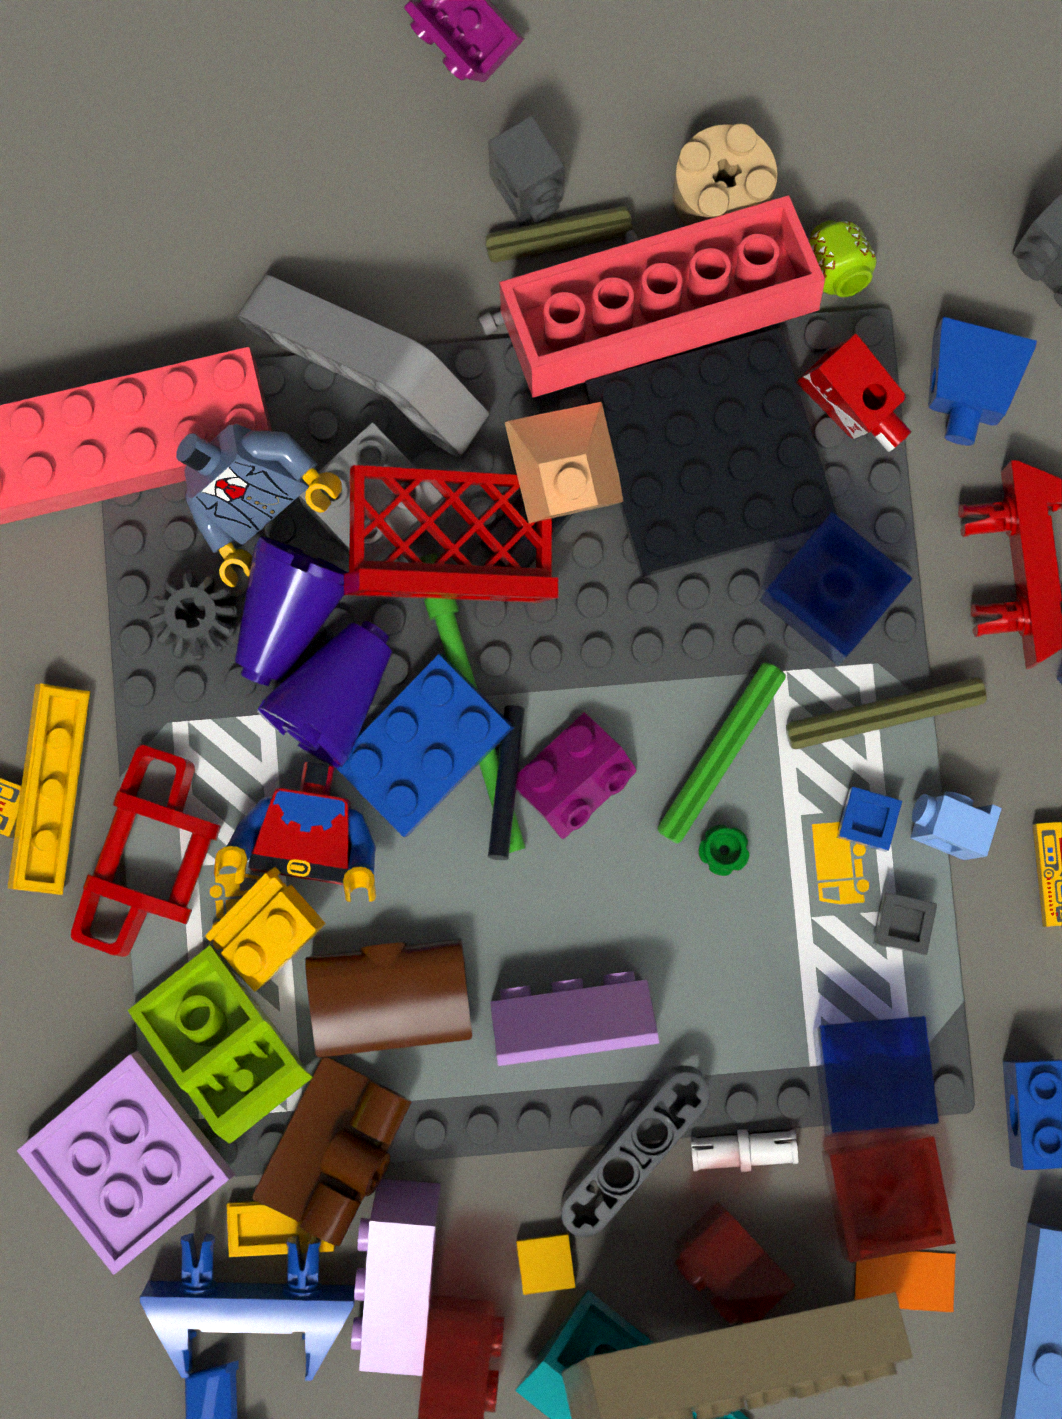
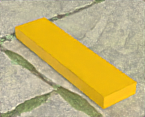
(48, 789)

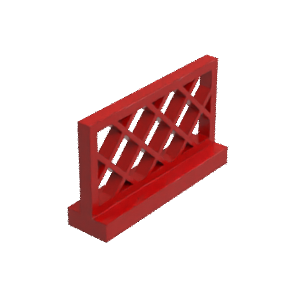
(438, 579)

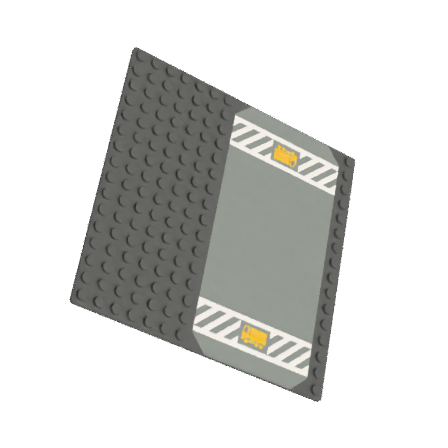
(658, 661)

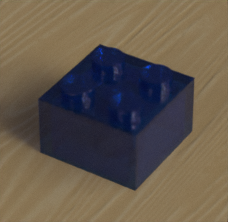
(835, 589)
(875, 1076)

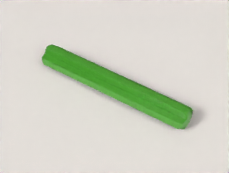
(721, 752)

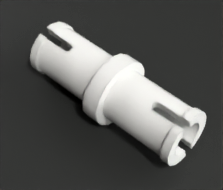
(744, 1150)

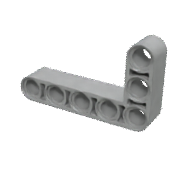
(368, 356)

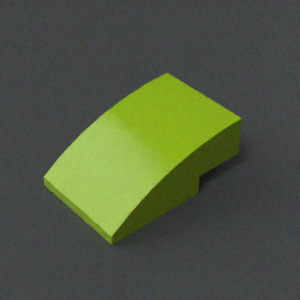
(219, 1045)

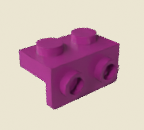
(467, 32)
(574, 775)

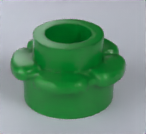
(734, 840)

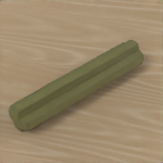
(558, 234)

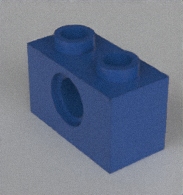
(1034, 1112)

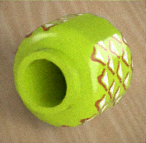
(843, 257)

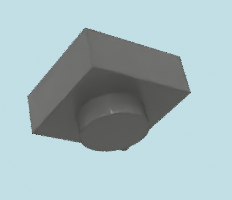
(905, 923)

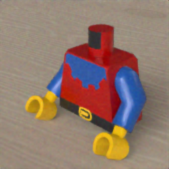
(305, 836)

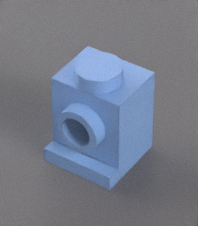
(954, 825)

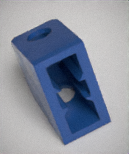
(974, 375)

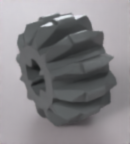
(179, 631)

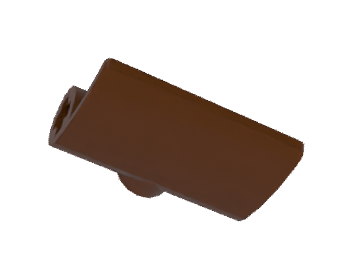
(388, 997)
(332, 1151)

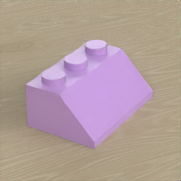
(573, 1019)

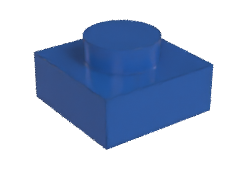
(869, 819)

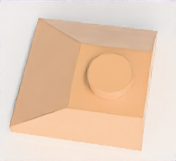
(564, 462)

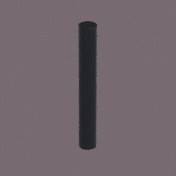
(506, 785)

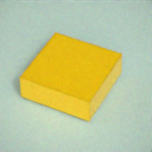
(545, 1263)

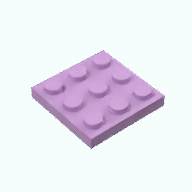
(125, 1162)

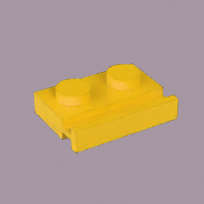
(265, 929)

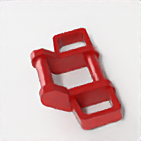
(102, 879)

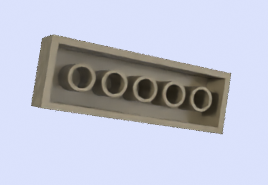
(741, 1363)

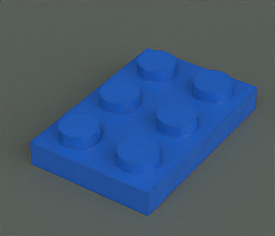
(424, 745)

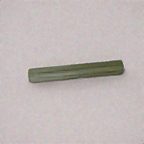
(886, 713)

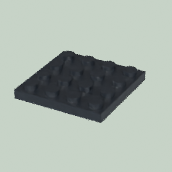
(712, 452)

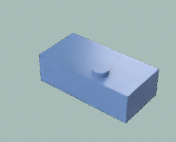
(1035, 1351)

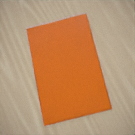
(917, 1277)

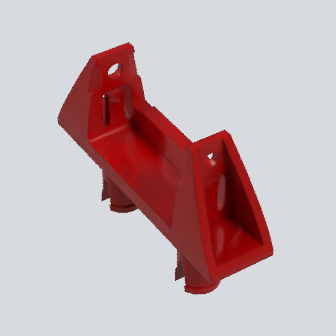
(1025, 519)

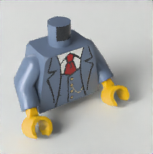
(245, 483)

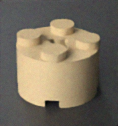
(726, 154)

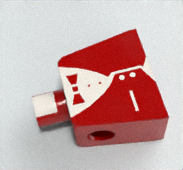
(847, 377)

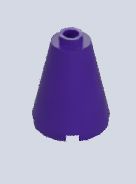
(284, 608)
(331, 693)

